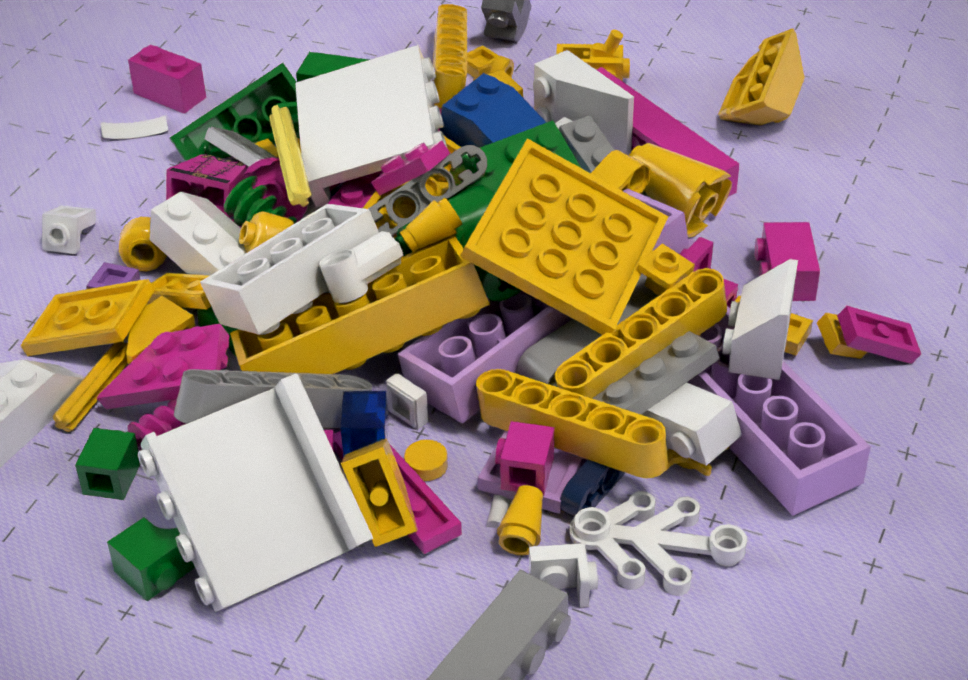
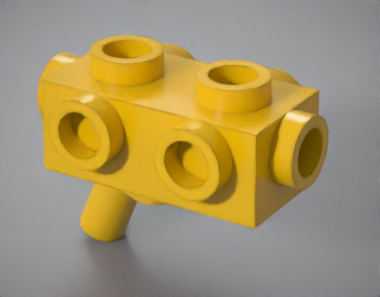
(602, 55)

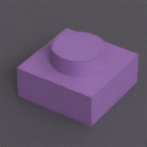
(113, 274)

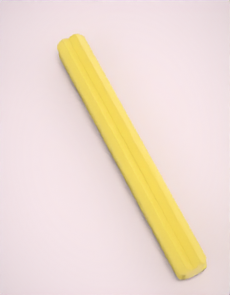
(290, 156)

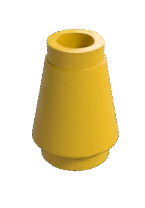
(431, 225)
(522, 521)

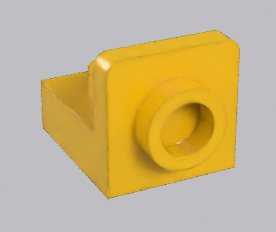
(664, 269)

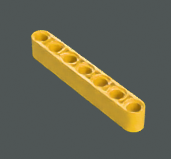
(450, 51)

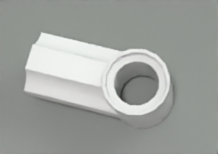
(352, 269)

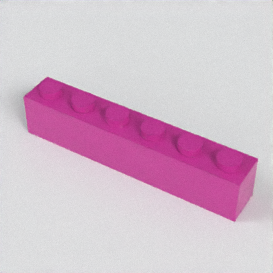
(661, 129)

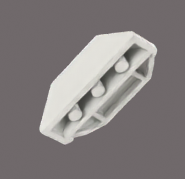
(29, 399)

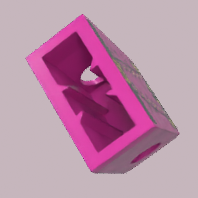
(206, 178)

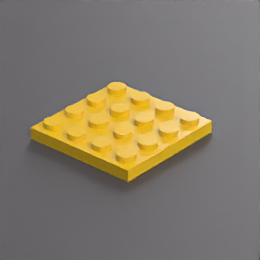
(565, 237)

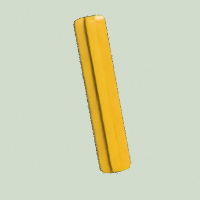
(85, 394)

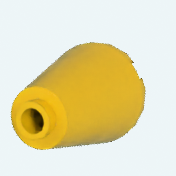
(684, 184)

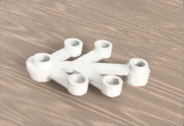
(604, 530)

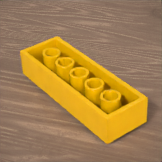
(406, 302)

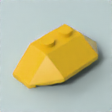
(766, 83)

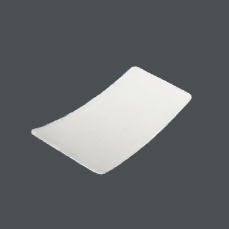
(134, 129)

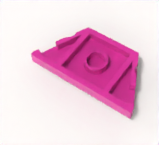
(159, 368)

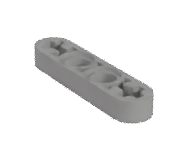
(417, 192)

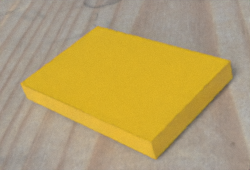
(88, 317)

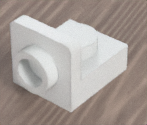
(63, 228)
(565, 568)

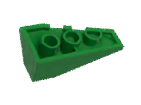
(242, 113)

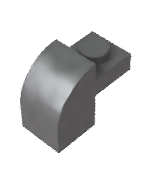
(506, 18)

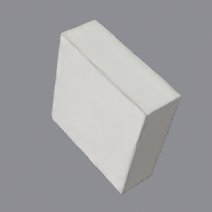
(407, 401)

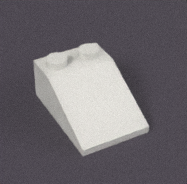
(575, 90)

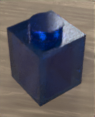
(363, 419)

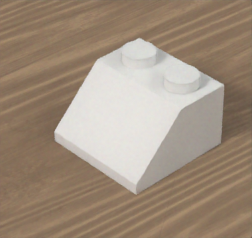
(761, 323)

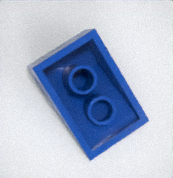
(487, 113)

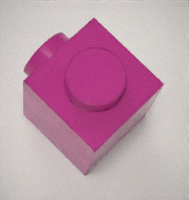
(525, 456)

